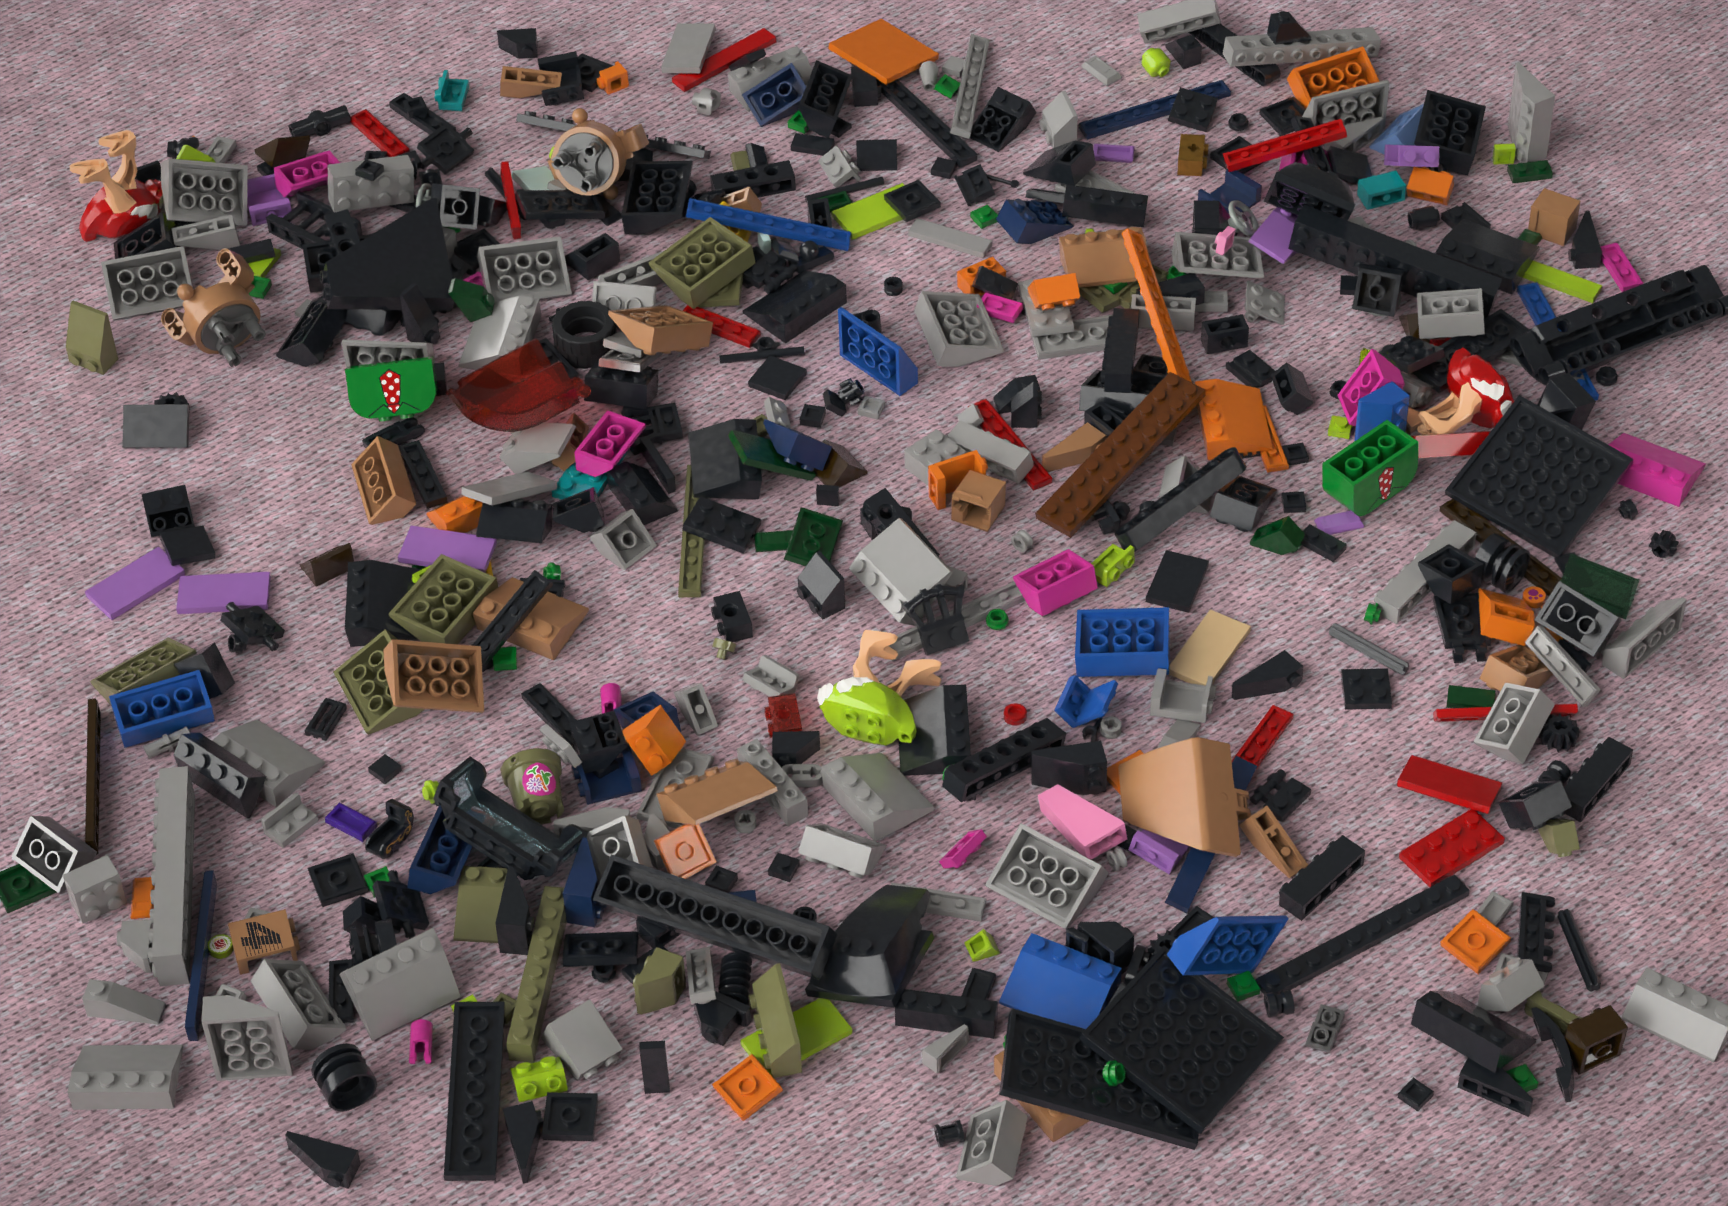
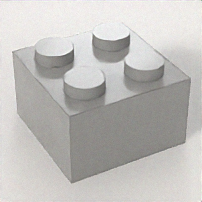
(928, 451)
(95, 889)

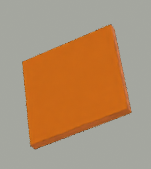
(883, 51)

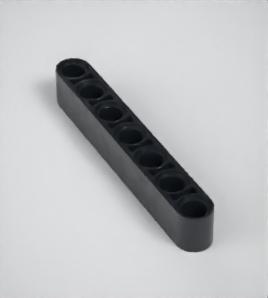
(1214, 38)
(1181, 500)

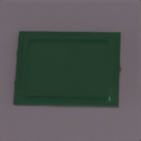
(1601, 584)

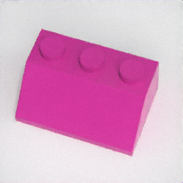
(303, 174)
(1369, 376)
(607, 443)
(1056, 582)

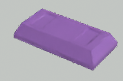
(1113, 153)
(1339, 522)

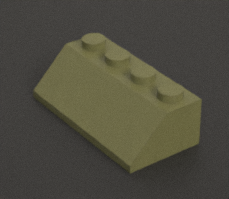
(776, 1024)

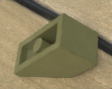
(1560, 836)

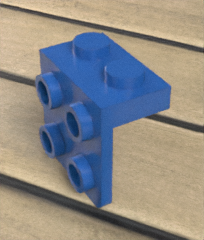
(1081, 704)

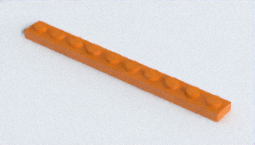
(1155, 304)

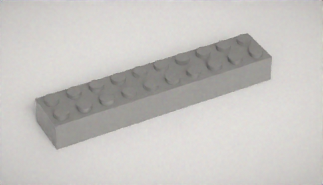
(172, 877)

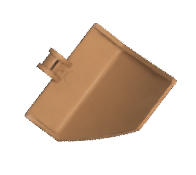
(1186, 795)

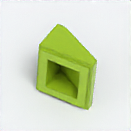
(981, 946)

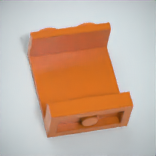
(948, 474)

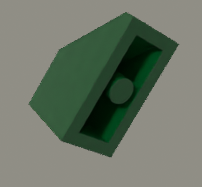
(471, 299)
(1278, 537)

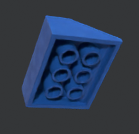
(875, 354)
(1122, 642)
(1226, 944)
(1060, 983)

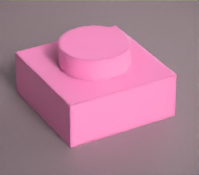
(1225, 240)

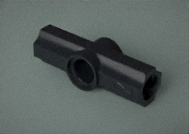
(320, 122)

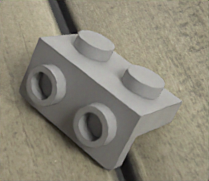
(838, 166)
(771, 678)

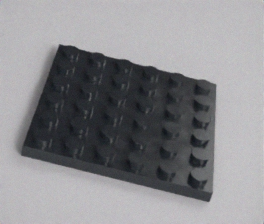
(1539, 477)
(1182, 1040)

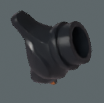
(174, 146)

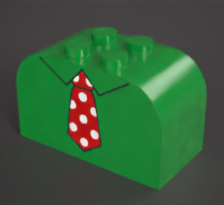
(392, 388)
(1371, 468)

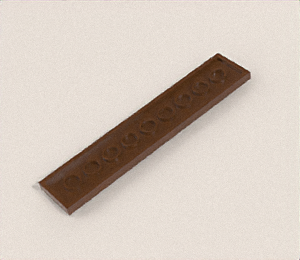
(1120, 454)

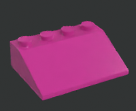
(1657, 469)

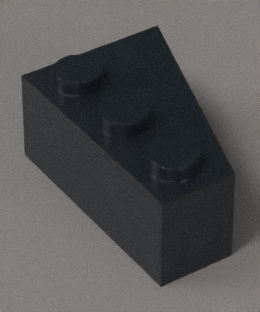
(1104, 417)

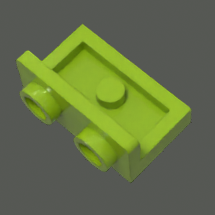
(1112, 564)
(538, 1078)

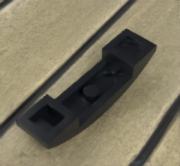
(1549, 1030)

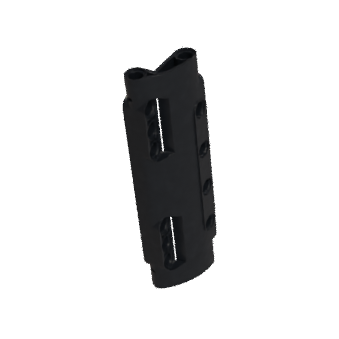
(1620, 325)

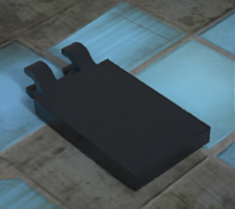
(1461, 626)

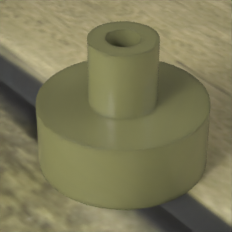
(723, 647)

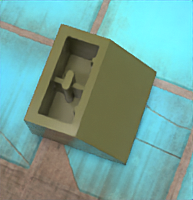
(659, 981)

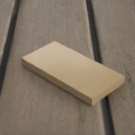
(1209, 648)

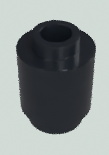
(1423, 217)

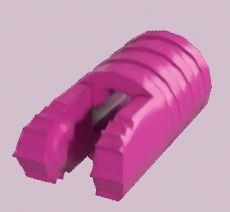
(610, 697)
(421, 1040)

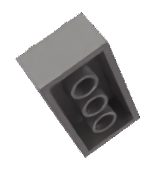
(355, 193)

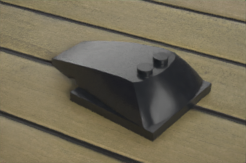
(1308, 185)
(876, 949)

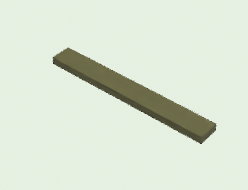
(691, 550)

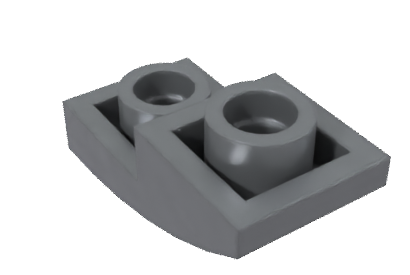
(1325, 1028)

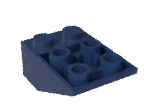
(1032, 220)

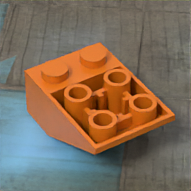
(1505, 617)

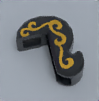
(391, 831)

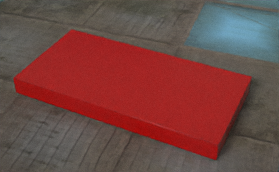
(1449, 784)

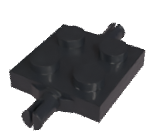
(445, 148)
(252, 625)
(400, 904)

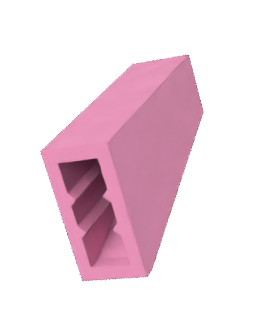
(1081, 822)

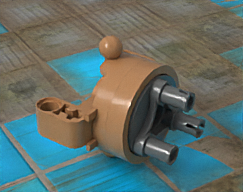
(594, 155)
(218, 315)

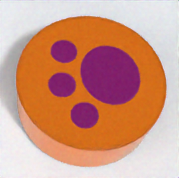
(1534, 596)

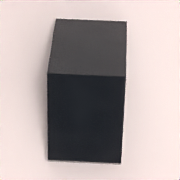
(819, 212)

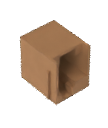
(1554, 216)
(978, 500)

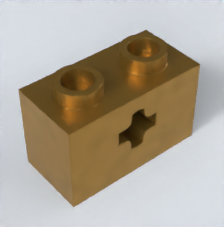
(1191, 155)

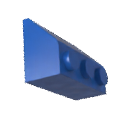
(1383, 404)

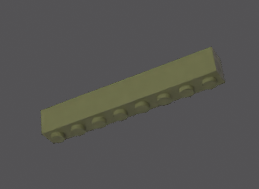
(537, 977)

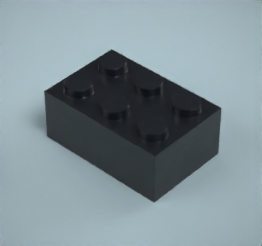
(622, 386)

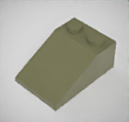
(90, 339)
(478, 904)

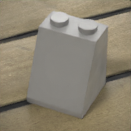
(582, 1041)

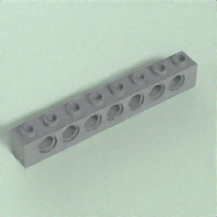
(1323, 44)

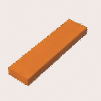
(1274, 459)

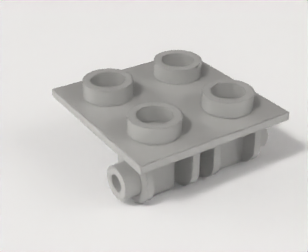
(1263, 303)

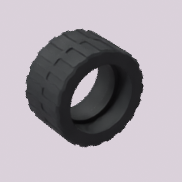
(579, 318)

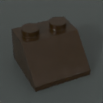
(1595, 1038)

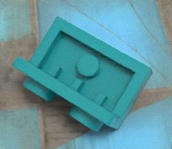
(451, 92)

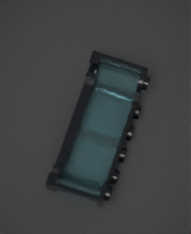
(499, 827)

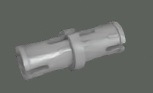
(164, 744)

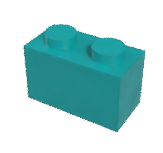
(1381, 190)

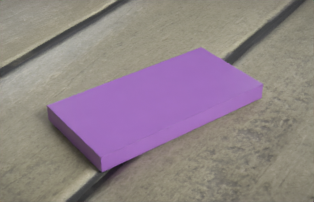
(425, 545)
(134, 583)
(215, 591)

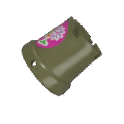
(535, 783)

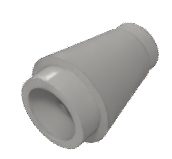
(929, 74)

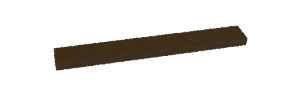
(1536, 572)
(93, 775)

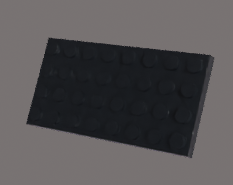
(1059, 1072)

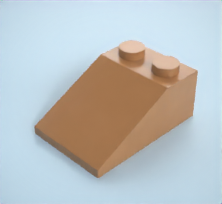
(1515, 666)

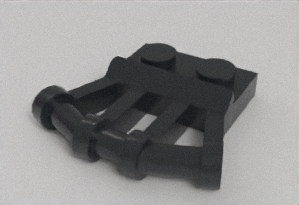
(663, 423)
(944, 632)

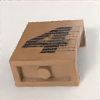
(263, 937)

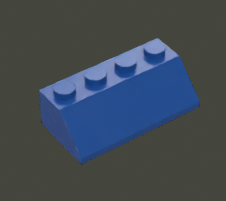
(161, 708)

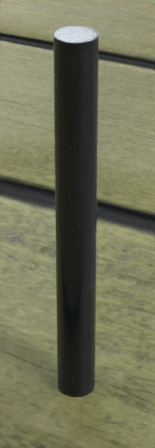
(848, 188)
(757, 355)

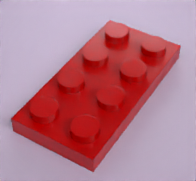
(1451, 847)

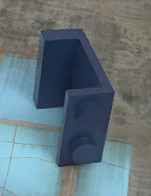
(1236, 187)
(618, 783)

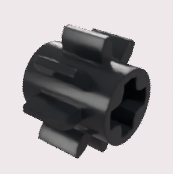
(851, 391)
(1663, 544)

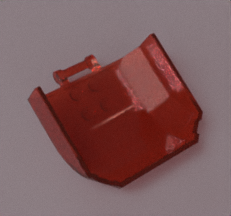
(517, 390)

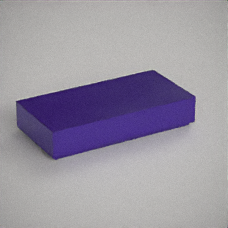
(351, 822)

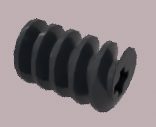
(735, 976)

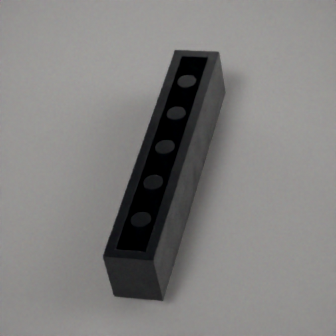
(1120, 350)

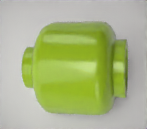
(1155, 62)

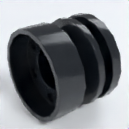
(1502, 562)
(372, 944)
(344, 1077)

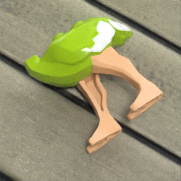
(869, 709)

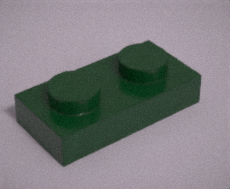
(1530, 171)

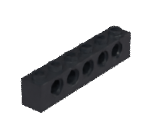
(1000, 760)

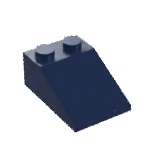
(776, 96)
(797, 446)
(581, 888)

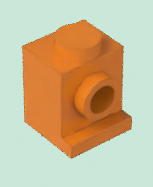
(613, 78)

